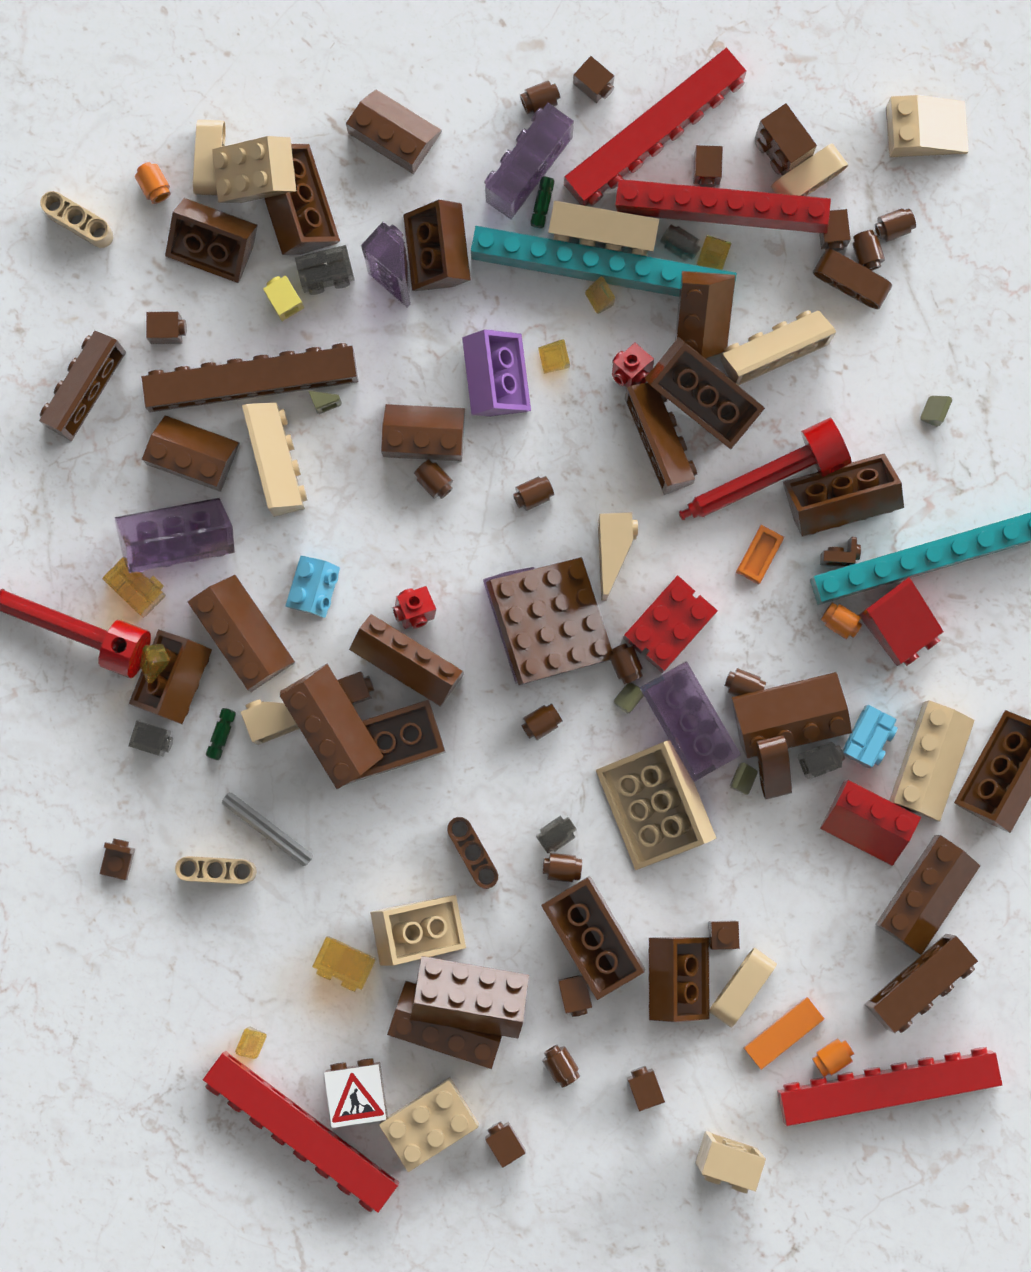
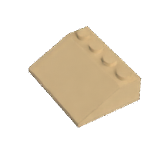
(655, 805)

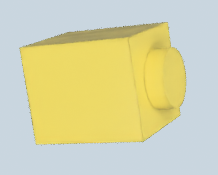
(283, 297)

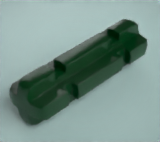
(542, 202)
(220, 733)

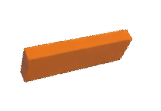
(784, 1033)

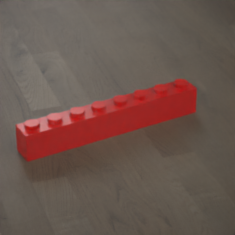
(655, 127)
(723, 206)
(889, 1087)
(300, 1131)

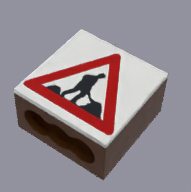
(355, 1093)

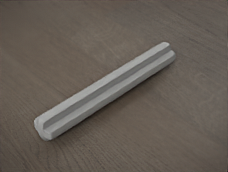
(267, 829)

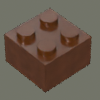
(784, 140)

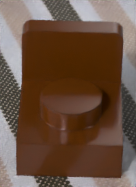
(837, 557)
(117, 859)

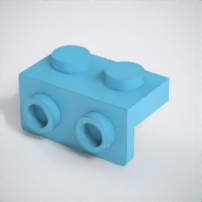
(313, 586)

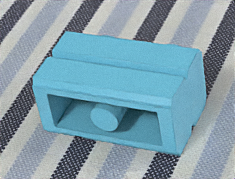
(869, 737)

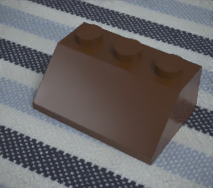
(392, 130)
(210, 239)
(437, 246)
(705, 311)
(423, 432)
(190, 452)
(177, 683)
(678, 978)

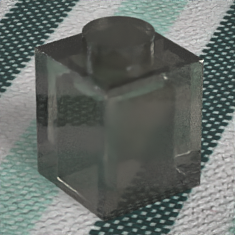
(151, 739)

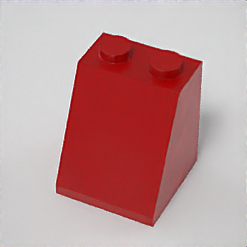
(902, 623)

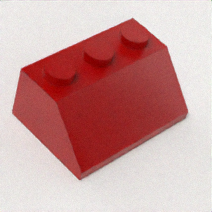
(870, 822)

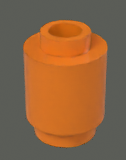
(152, 182)
(841, 620)
(833, 1057)

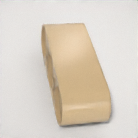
(209, 136)
(811, 173)
(69, 209)
(202, 871)
(742, 987)

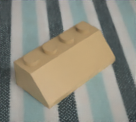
(603, 226)
(777, 347)
(274, 458)
(932, 760)

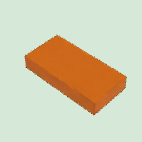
(760, 554)

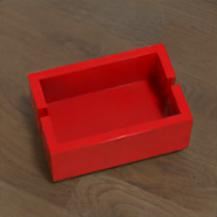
(670, 624)

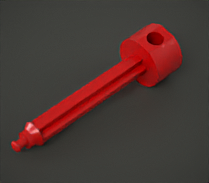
(822, 448)
(109, 643)

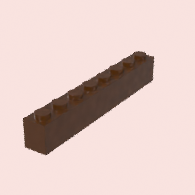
(249, 378)

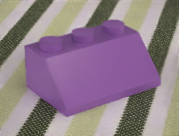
(496, 373)

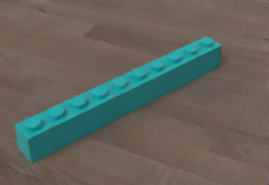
(581, 261)
(922, 559)

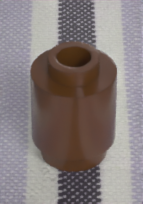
(539, 96)
(895, 224)
(868, 250)
(433, 479)
(533, 493)
(626, 663)
(743, 682)
(541, 722)
(562, 867)
(561, 1065)

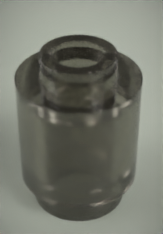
(680, 242)
(556, 834)

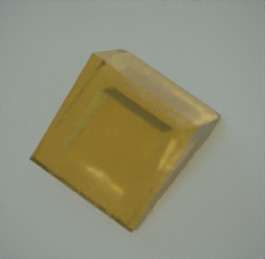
(713, 253)
(600, 295)
(554, 356)
(153, 661)
(251, 1043)

